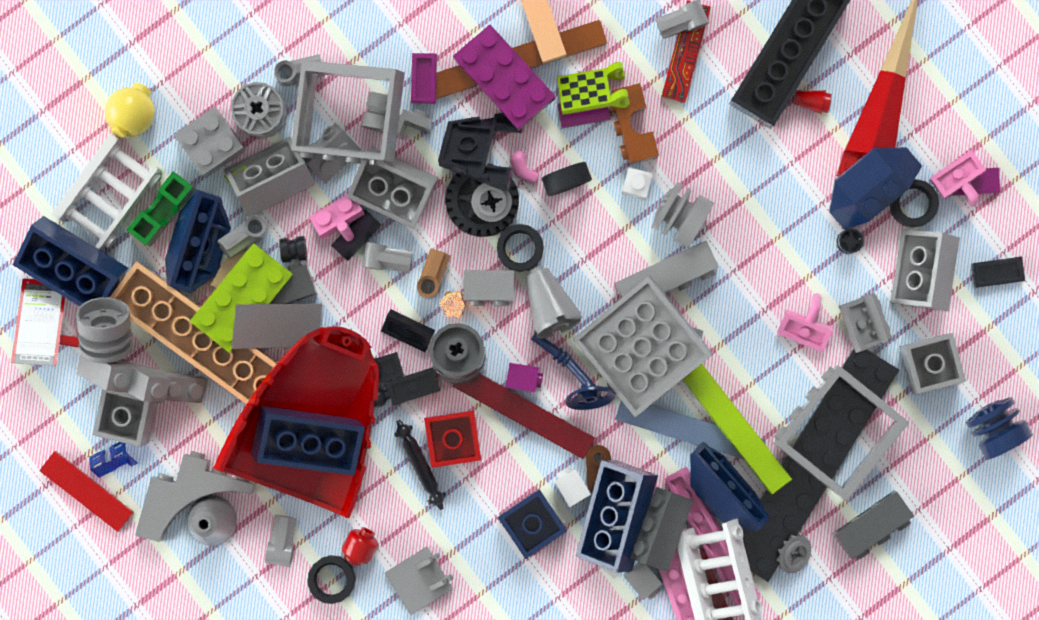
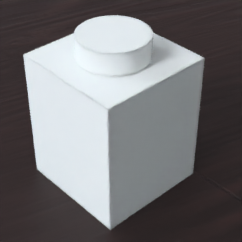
(636, 183)
(571, 486)

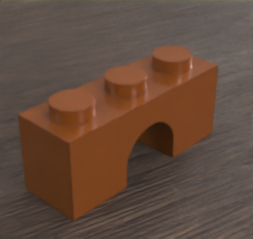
(637, 146)

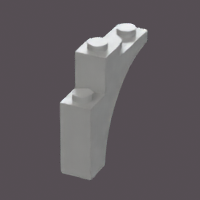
(142, 381)
(168, 498)

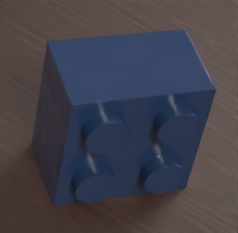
(532, 523)

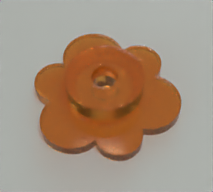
(448, 304)

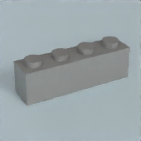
(675, 271)

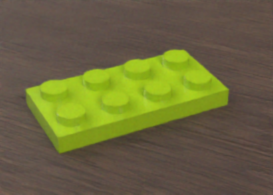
(251, 281)

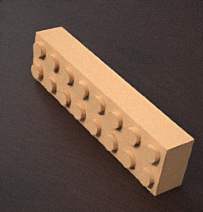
(167, 317)

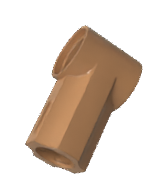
(433, 271)

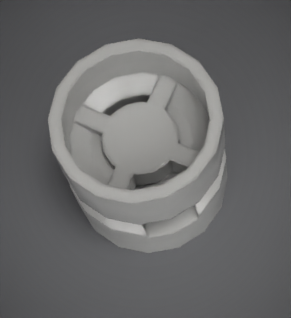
(375, 116)

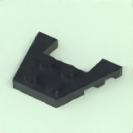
(469, 147)

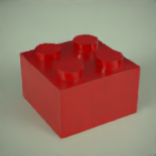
(452, 439)

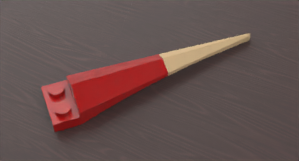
(881, 113)

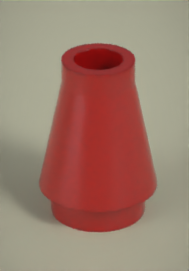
(815, 100)

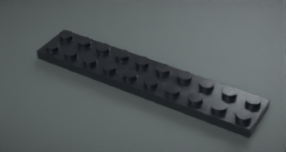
(825, 444)

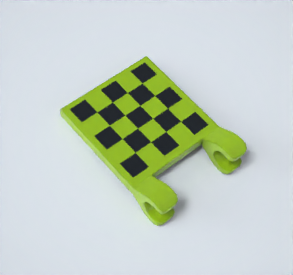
(591, 90)

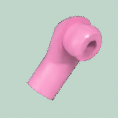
(520, 168)

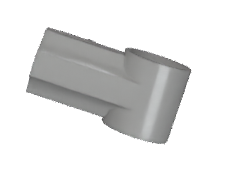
(688, 17)
(295, 66)
(241, 237)
(380, 257)
(280, 548)

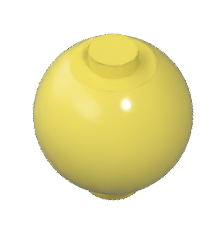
(130, 111)

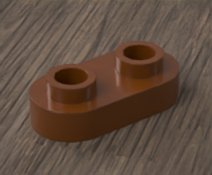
(591, 466)

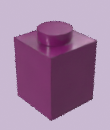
(523, 377)

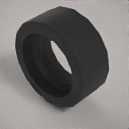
(566, 178)
(930, 213)
(516, 229)
(313, 585)

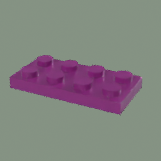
(504, 77)

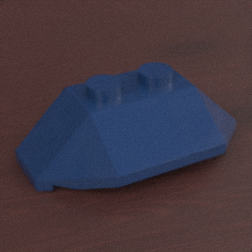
(872, 185)
(193, 249)
(725, 489)

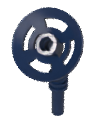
(589, 392)

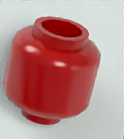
(359, 546)

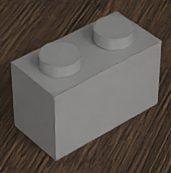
(489, 286)

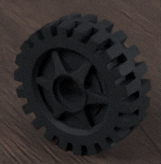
(460, 208)

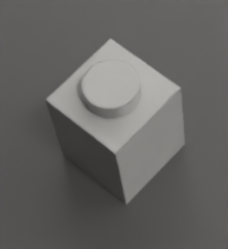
(643, 581)

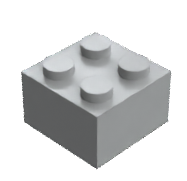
(210, 142)
(932, 363)
(124, 418)

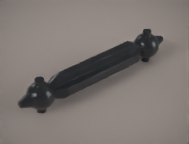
(420, 464)

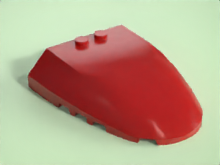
(321, 374)

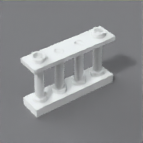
(96, 169)
(696, 580)

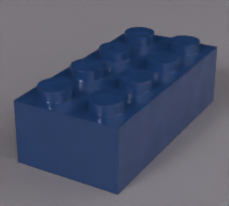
(68, 263)
(307, 440)
(616, 515)

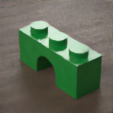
(169, 201)

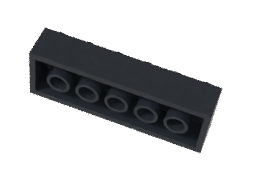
(786, 58)

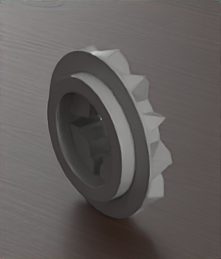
(485, 212)
(795, 562)

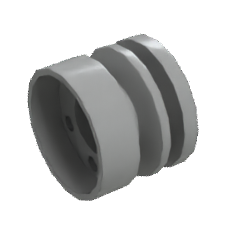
(264, 124)
(682, 214)
(104, 330)

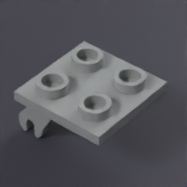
(419, 580)

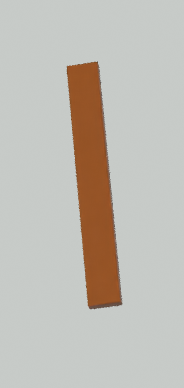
(574, 42)

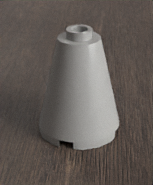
(550, 304)
(220, 517)

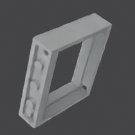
(305, 104)
(870, 460)

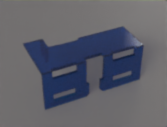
(115, 462)

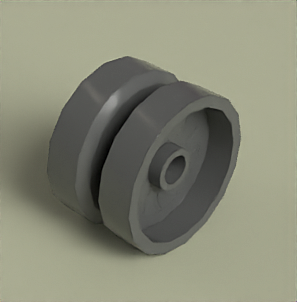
(465, 366)

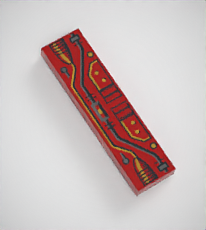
(683, 63)

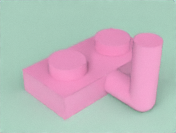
(958, 176)
(337, 217)
(806, 328)

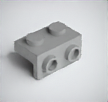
(417, 120)
(331, 137)
(865, 322)

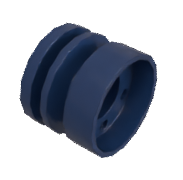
(999, 428)

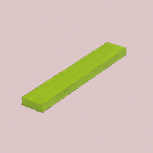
(736, 429)

